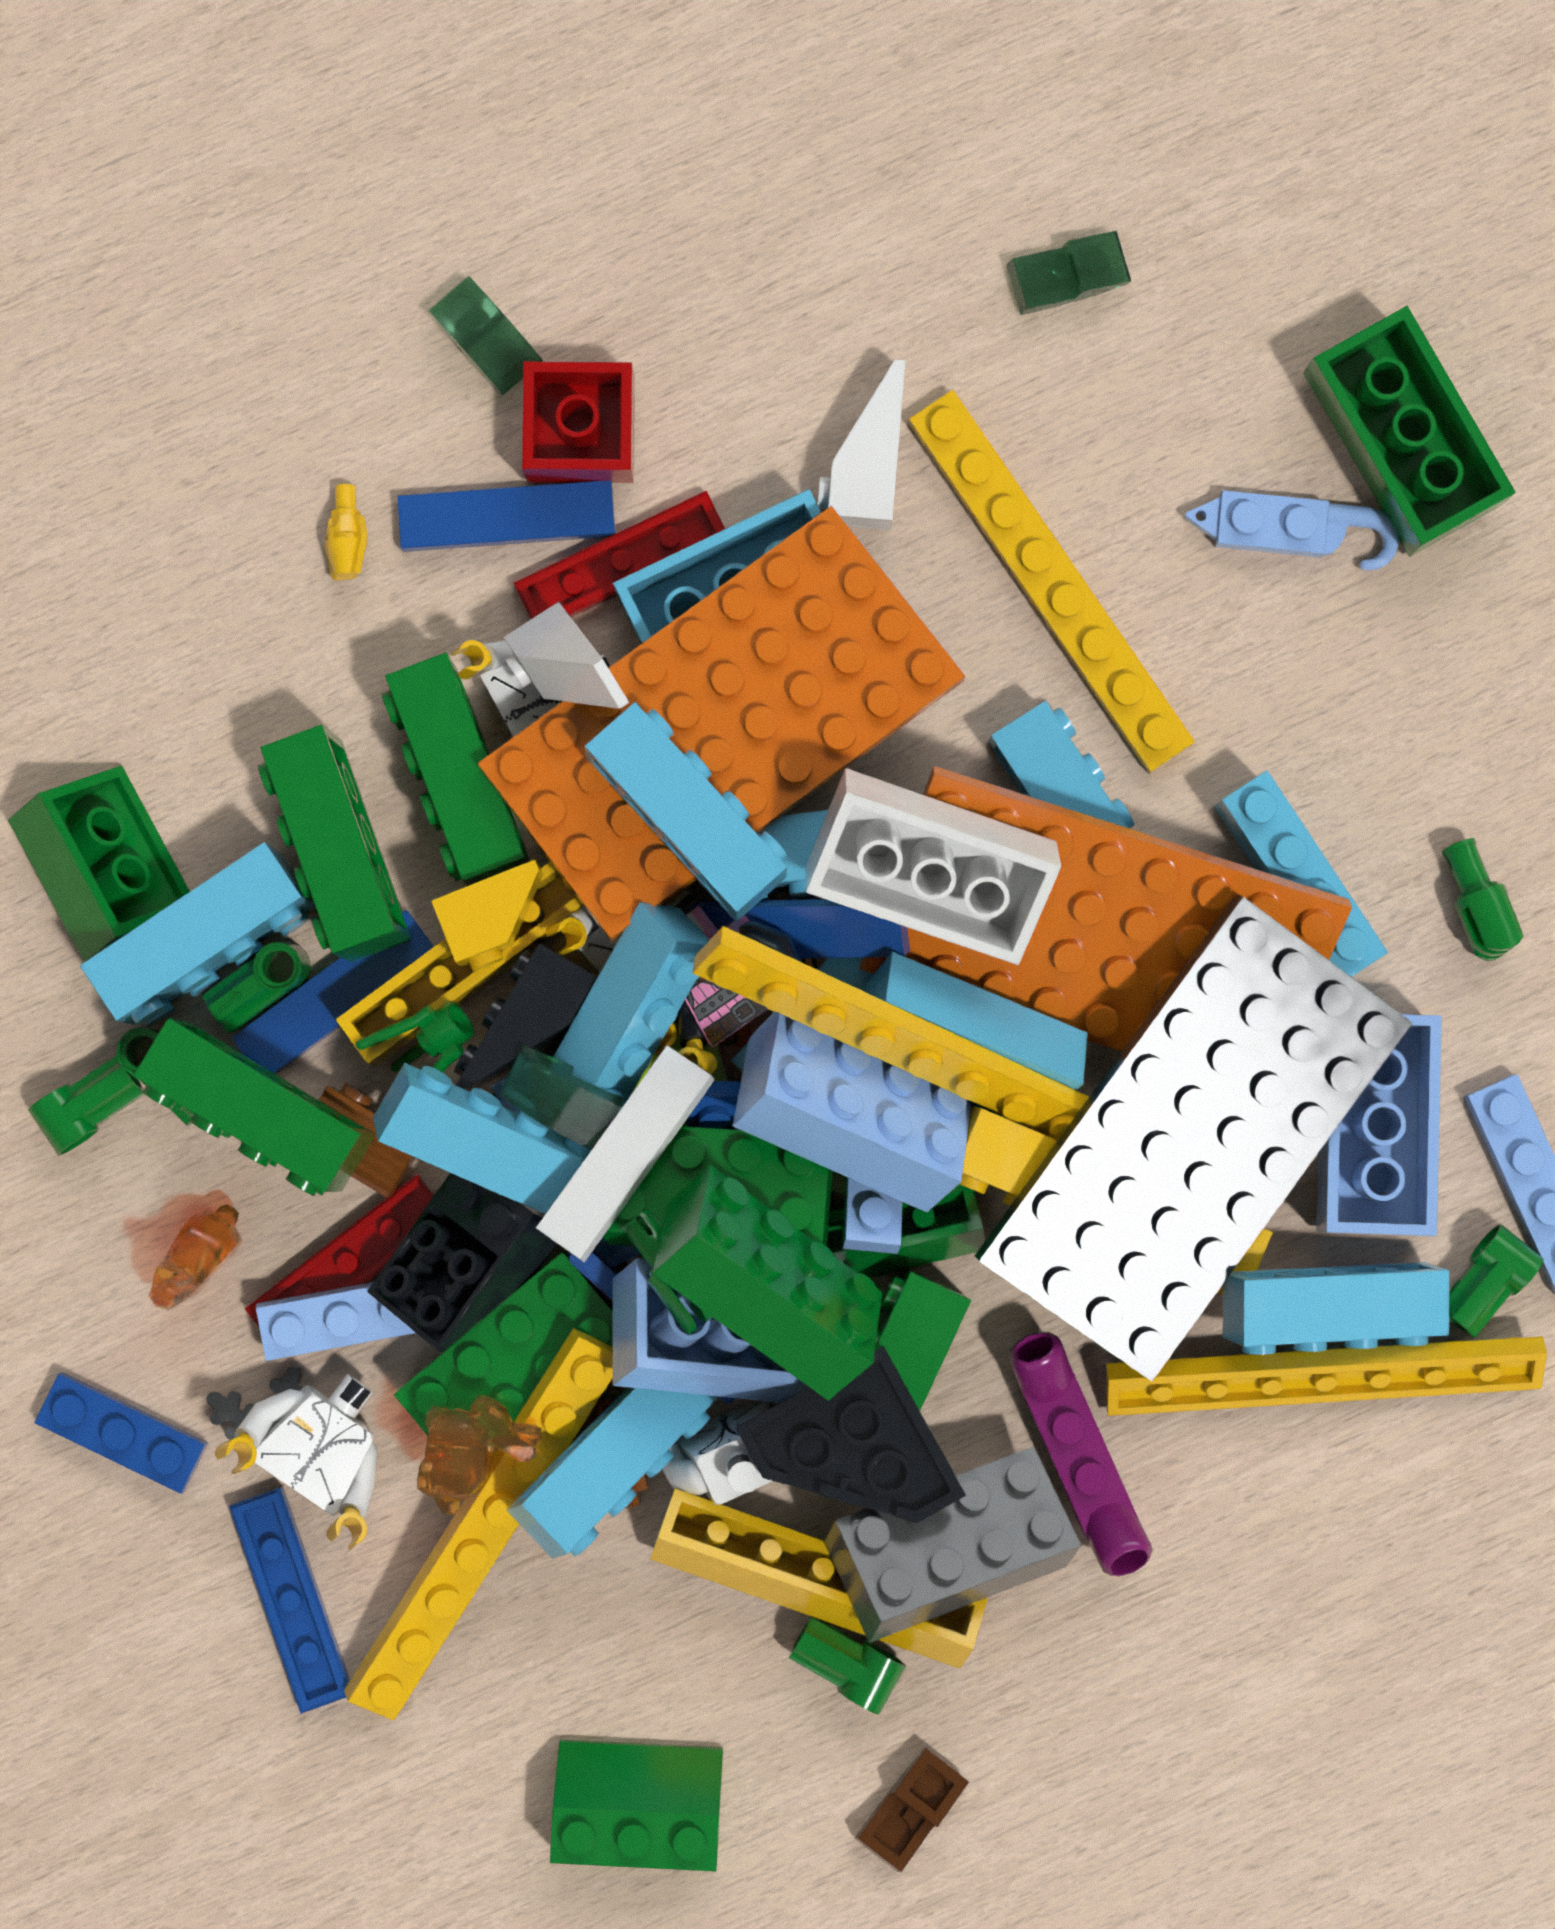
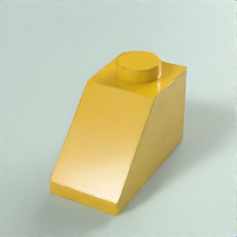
(487, 914)

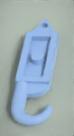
(1290, 525)

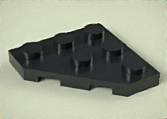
(857, 1447)

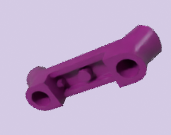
(1079, 1454)

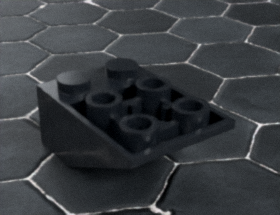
(534, 1015)
(461, 1261)

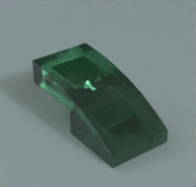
(1068, 273)
(484, 334)
(557, 1099)

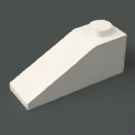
(866, 463)
(561, 661)

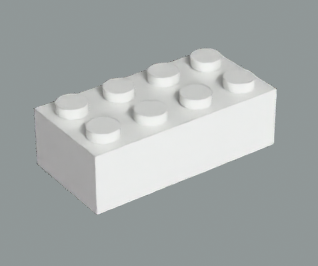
(932, 866)

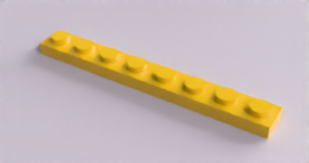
(1051, 581)
(887, 1032)
(1328, 1376)
(479, 1532)

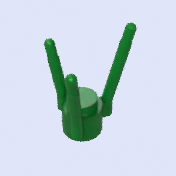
(440, 1033)

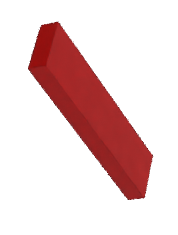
(589, 575)
(358, 1251)

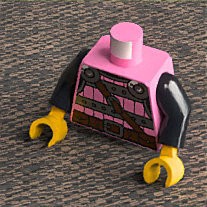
(716, 1012)

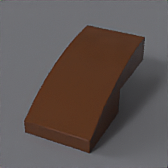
(911, 1810)

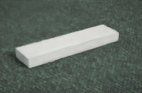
(625, 1153)

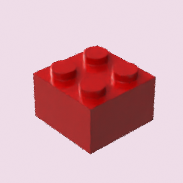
(578, 422)

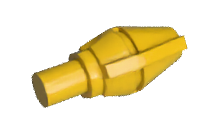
(345, 535)

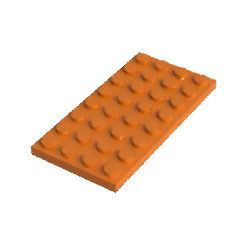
(763, 679)
(1116, 917)

